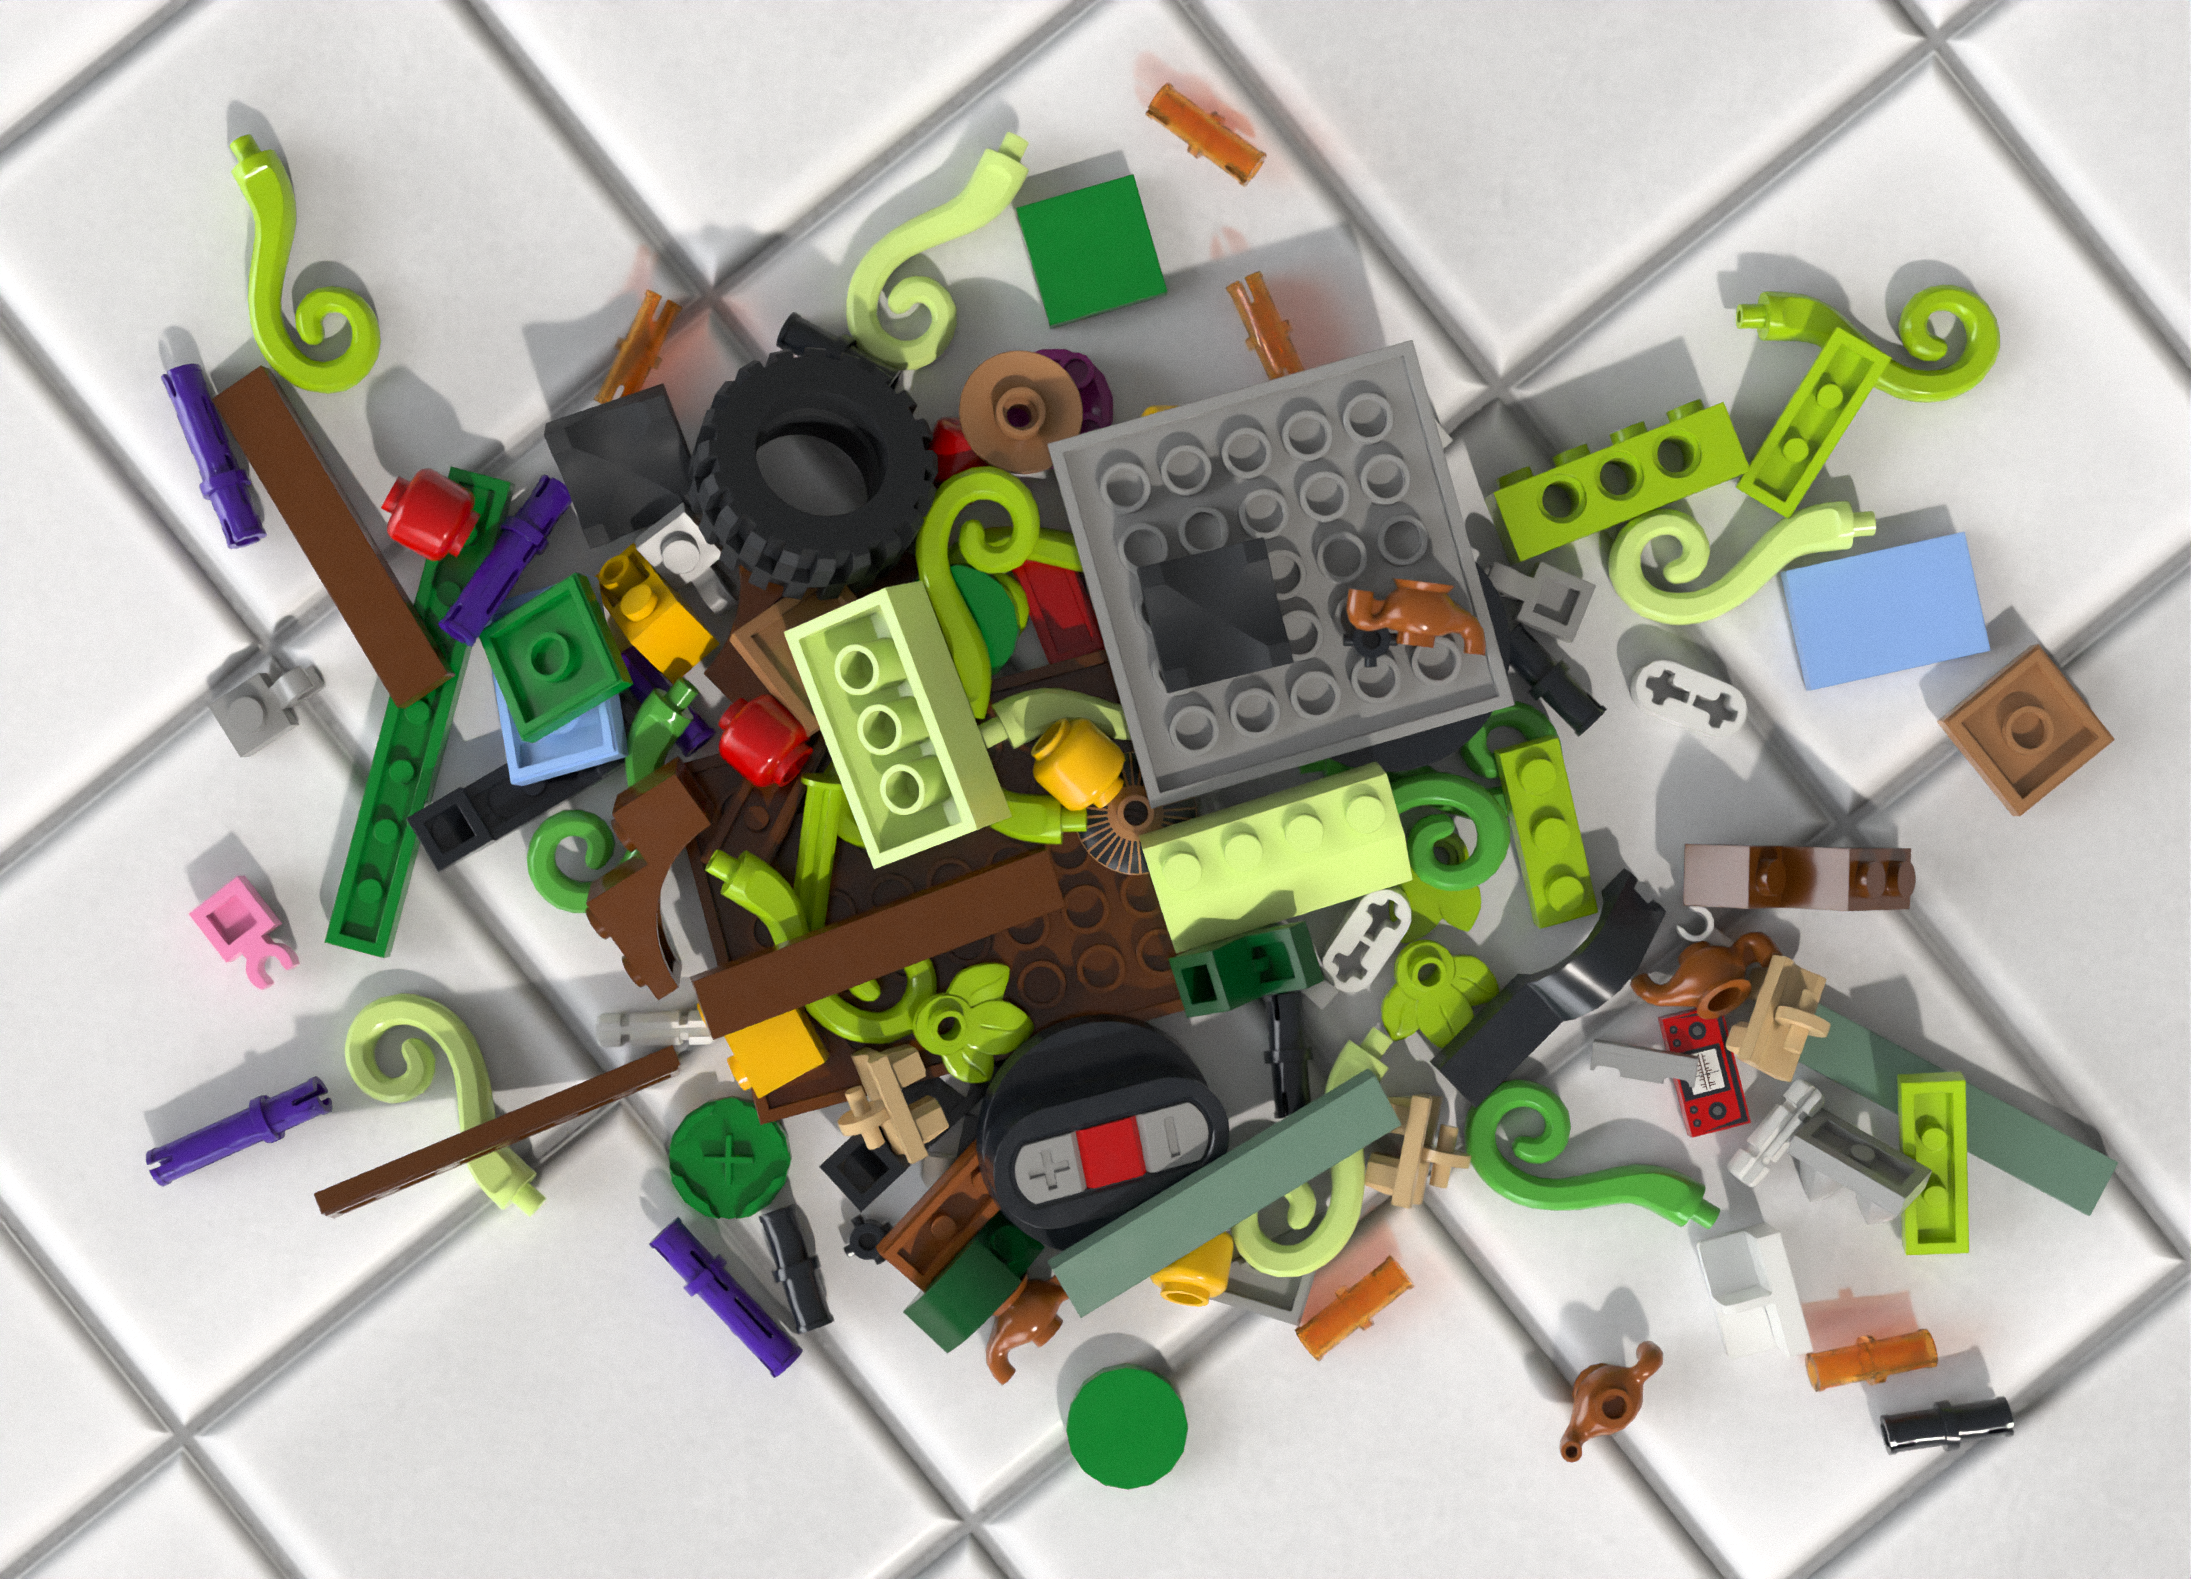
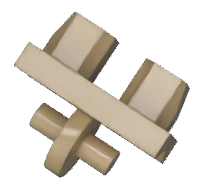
(1781, 1018)
(903, 1125)
(1407, 1175)

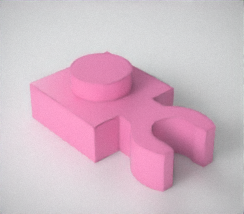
(239, 924)

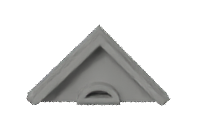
(1270, 1295)

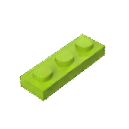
(1813, 422)
(1546, 831)
(1936, 1136)

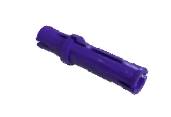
(221, 476)
(498, 573)
(263, 1120)
(726, 1297)

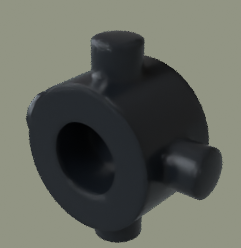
(1370, 644)
(866, 1237)

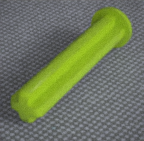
(817, 845)

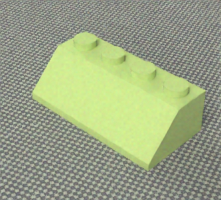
(897, 723)
(1277, 856)

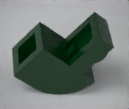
(1246, 968)
(974, 1283)

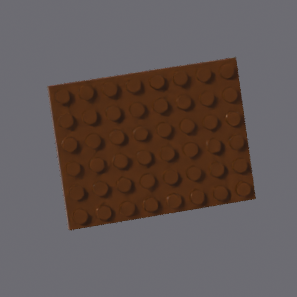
(1085, 959)

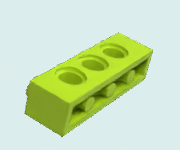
(1709, 458)

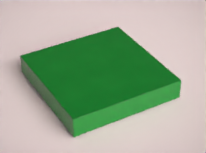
(1091, 251)
(555, 658)

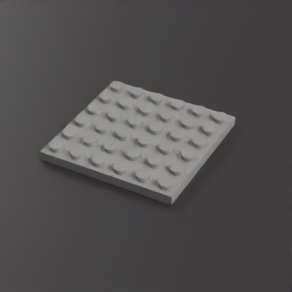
(1348, 494)

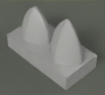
(1842, 1155)

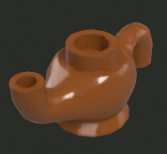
(1417, 613)
(1710, 976)
(1024, 1317)
(1607, 1399)

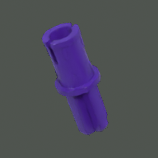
(645, 679)

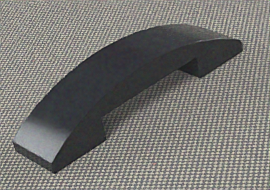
(495, 808)
(867, 1173)

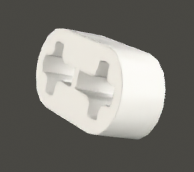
(1693, 686)
(1378, 945)

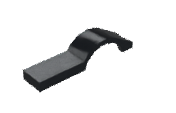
(1539, 1002)

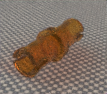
(1206, 134)
(1265, 327)
(639, 348)
(1354, 1308)
(1871, 1360)

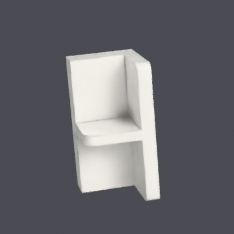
(1754, 1292)

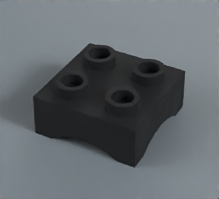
(622, 463)
(1215, 615)

